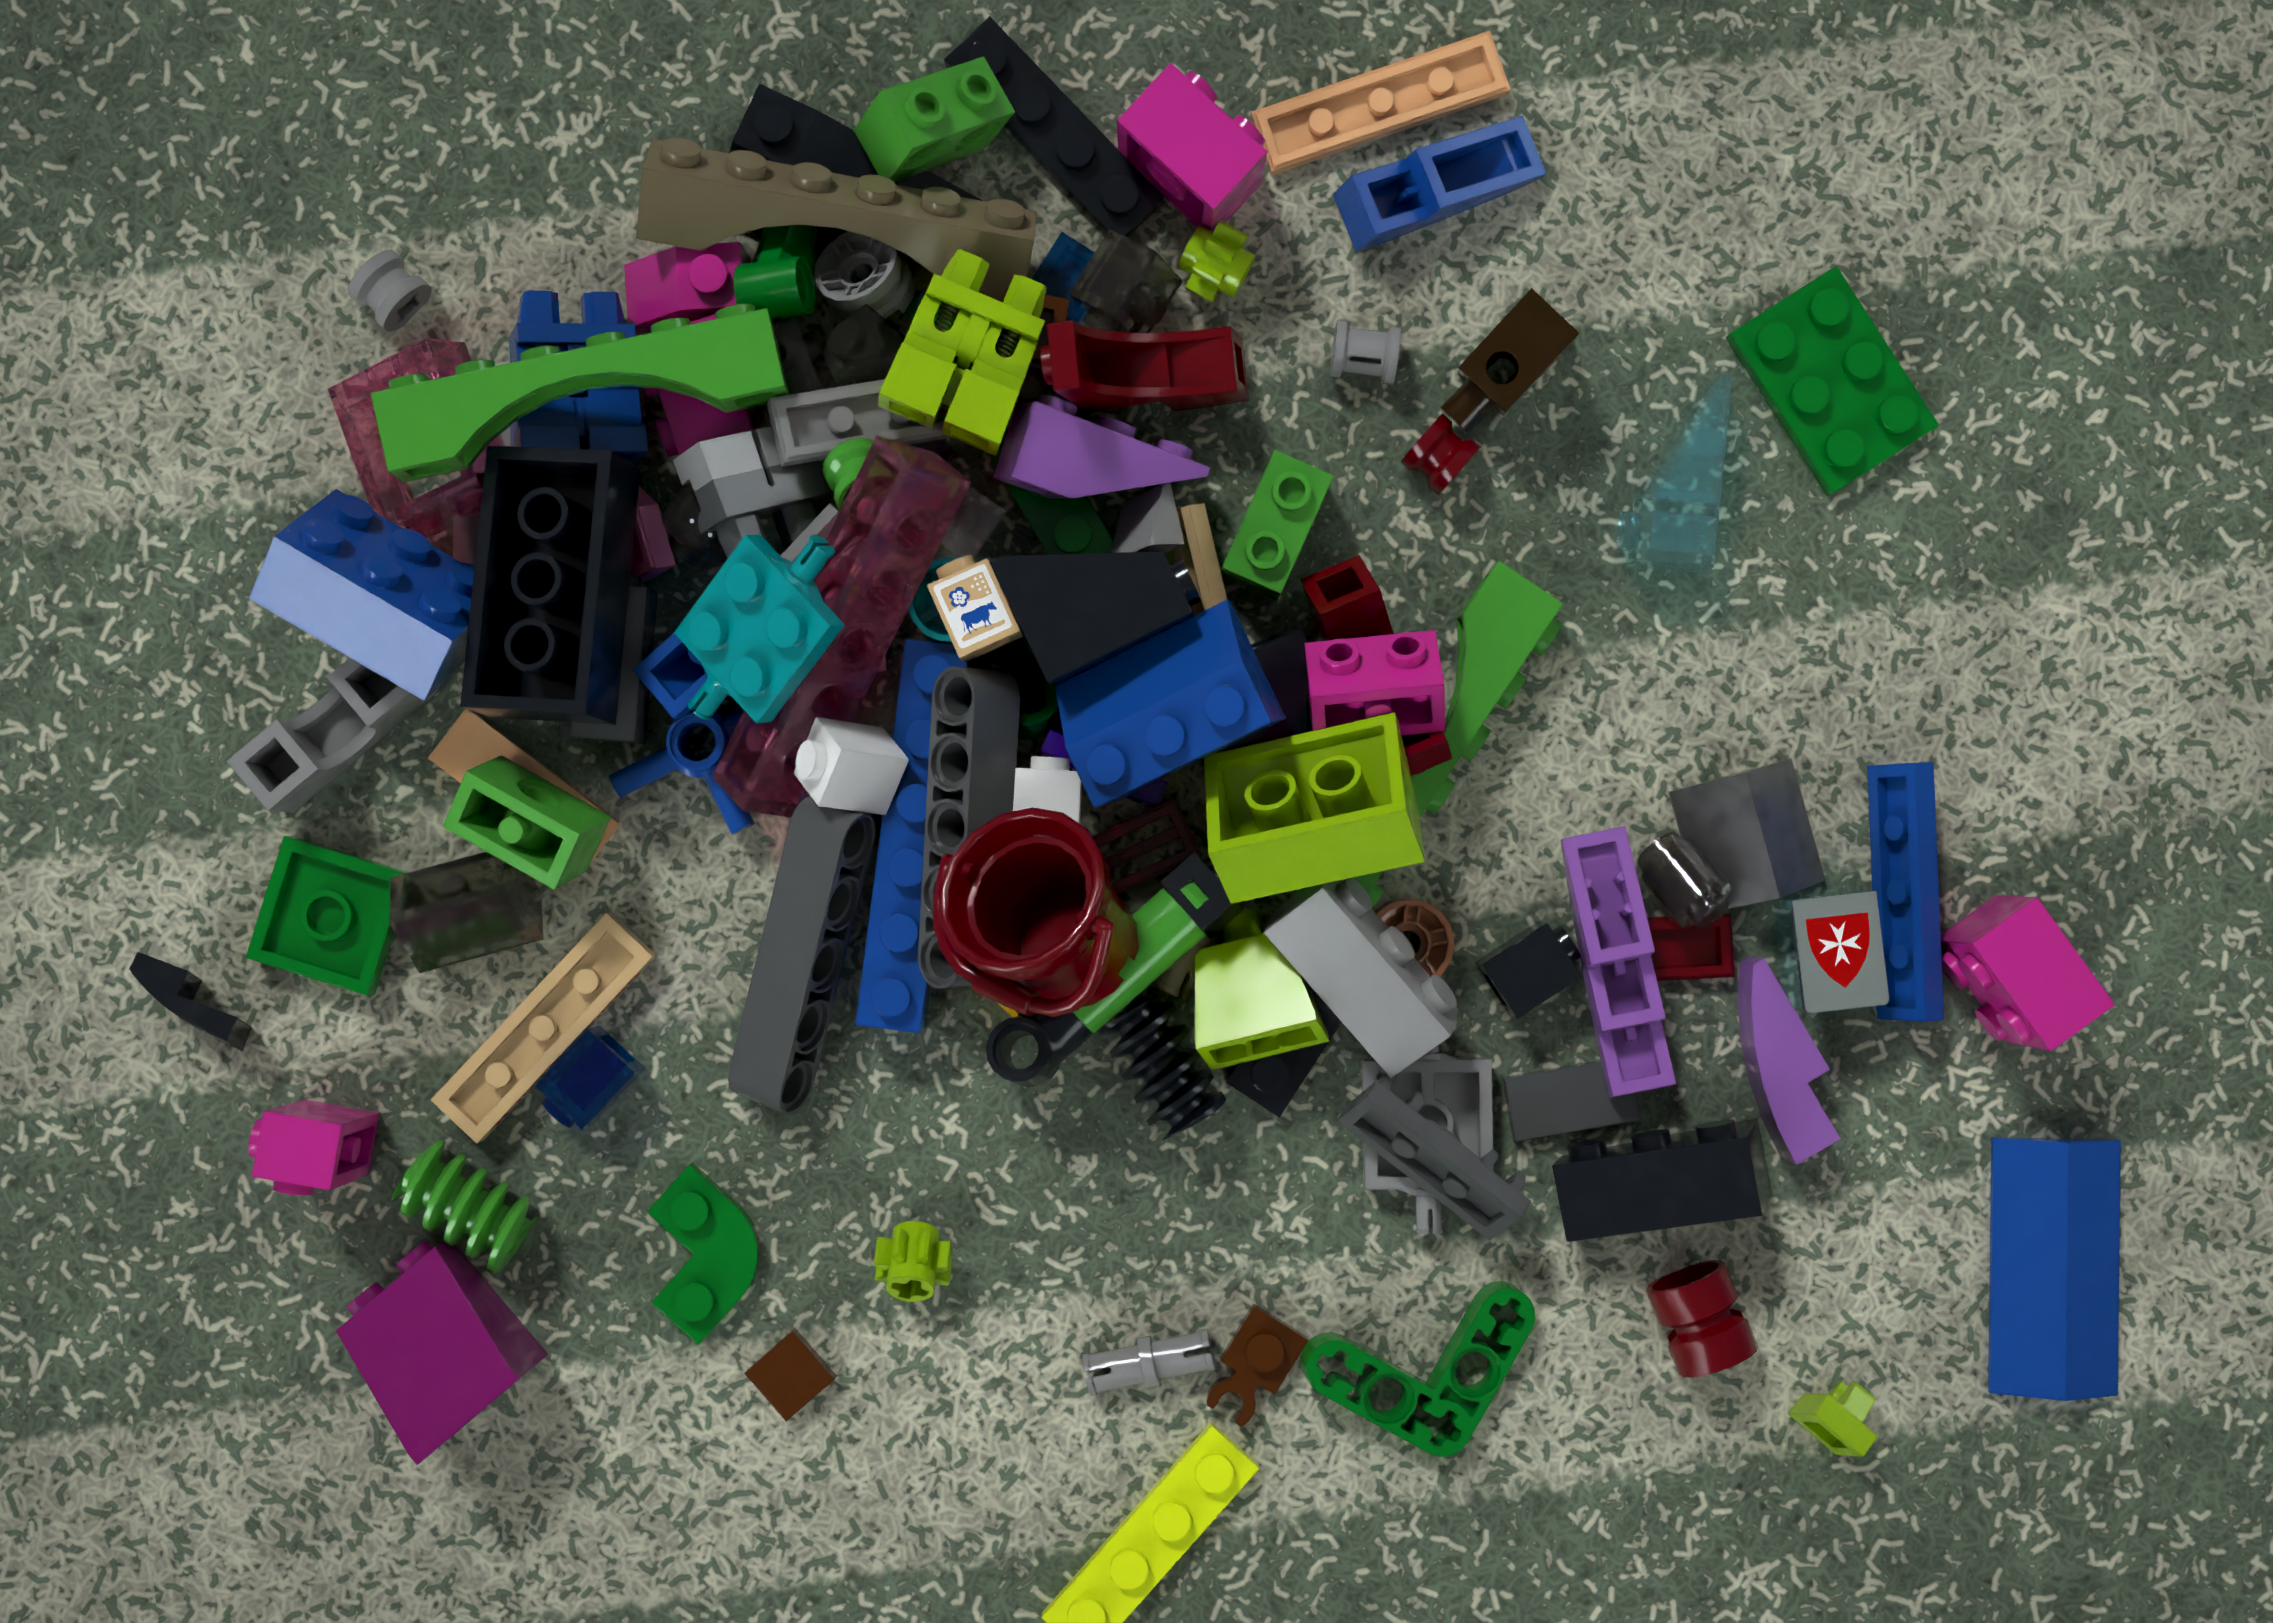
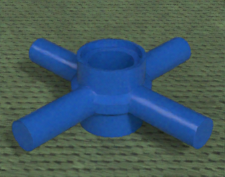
(676, 757)

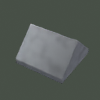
(1752, 831)

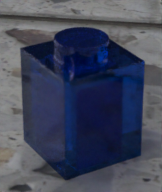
(588, 1079)

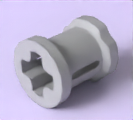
(1365, 352)

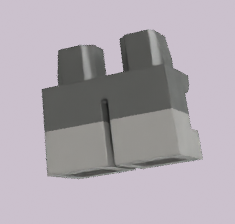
(743, 482)

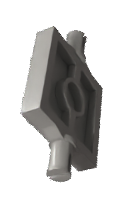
(1455, 1098)

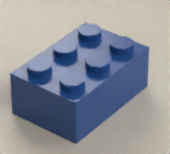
(370, 592)

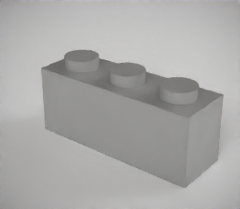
(1364, 972)

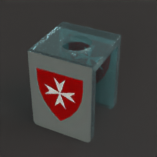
(1831, 950)

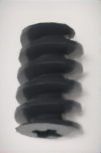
(1163, 1066)

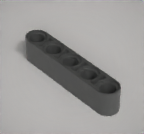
(967, 782)
(801, 955)

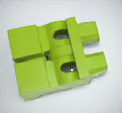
(924, 367)

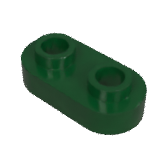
(1034, 689)

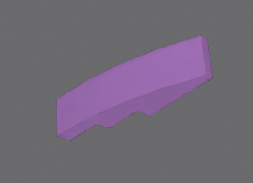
(1617, 961)

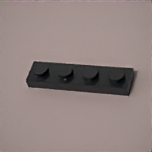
(1062, 135)

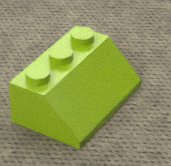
(1311, 809)

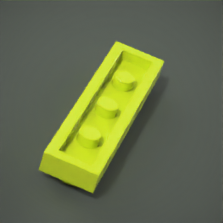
(1155, 1532)

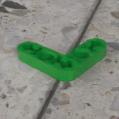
(1442, 1388)

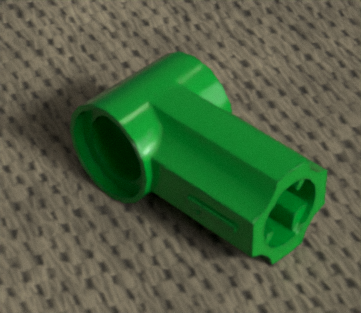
(780, 272)

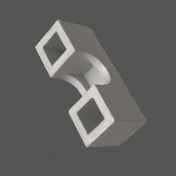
(305, 753)

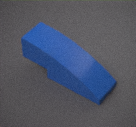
(1438, 182)

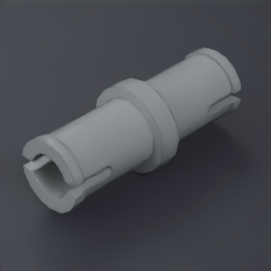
(1148, 1362)

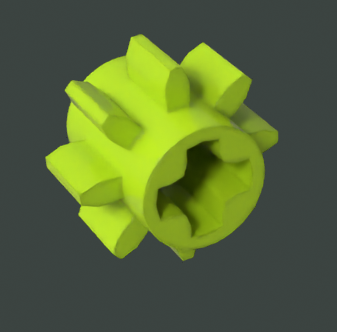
(1216, 261)
(913, 1261)

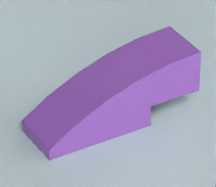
(1780, 1064)

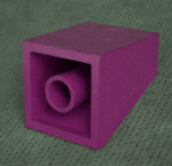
(436, 1346)

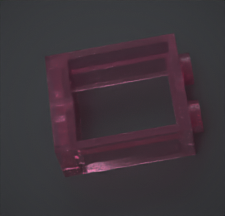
(359, 425)

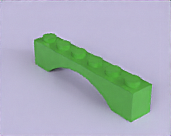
(450, 420)
(1495, 636)

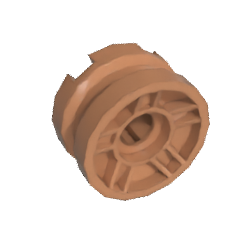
(1429, 927)

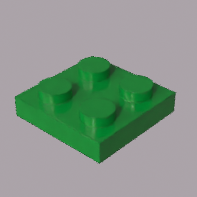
(326, 916)

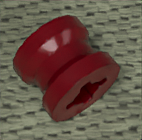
(1440, 454)

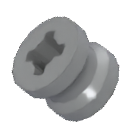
(389, 290)

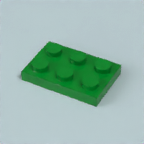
(1832, 381)

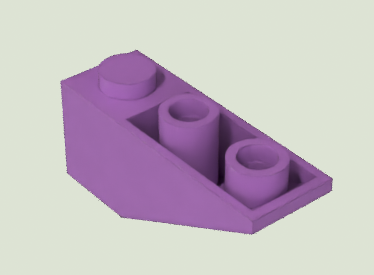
(1073, 458)

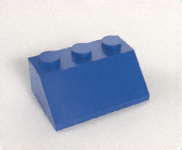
(1165, 705)

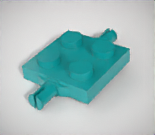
(759, 627)

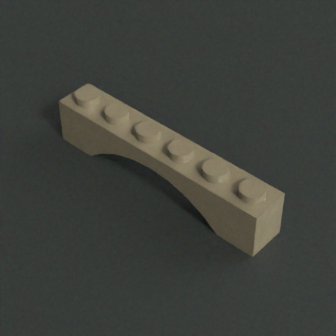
(706, 195)

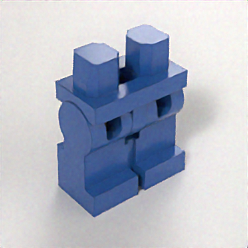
(603, 416)

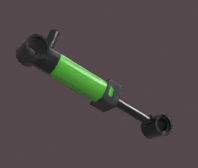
(1167, 928)

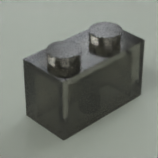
(464, 910)

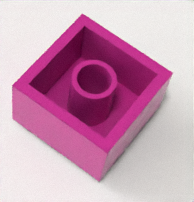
(1192, 148)
(2022, 973)

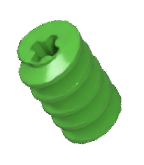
(464, 1206)

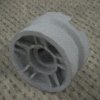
(863, 271)

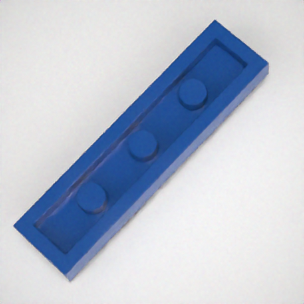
(1907, 888)

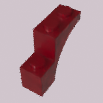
(1131, 369)

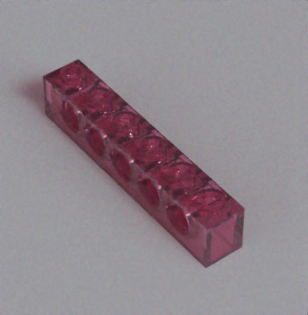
(880, 558)

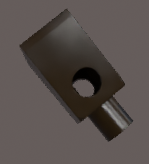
(1530, 338)

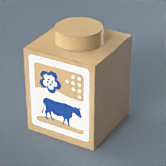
(973, 607)

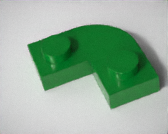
(722, 1250)

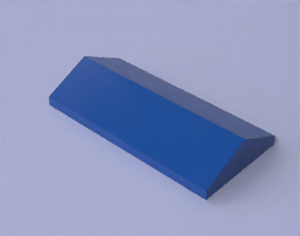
(2054, 1268)

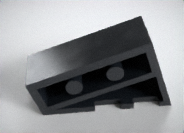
(1663, 1180)

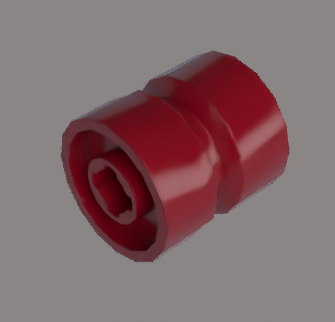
(1705, 1330)

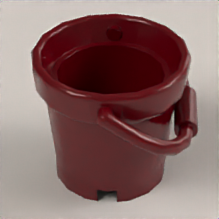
(1034, 914)

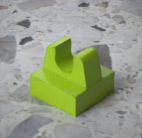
(1838, 1418)

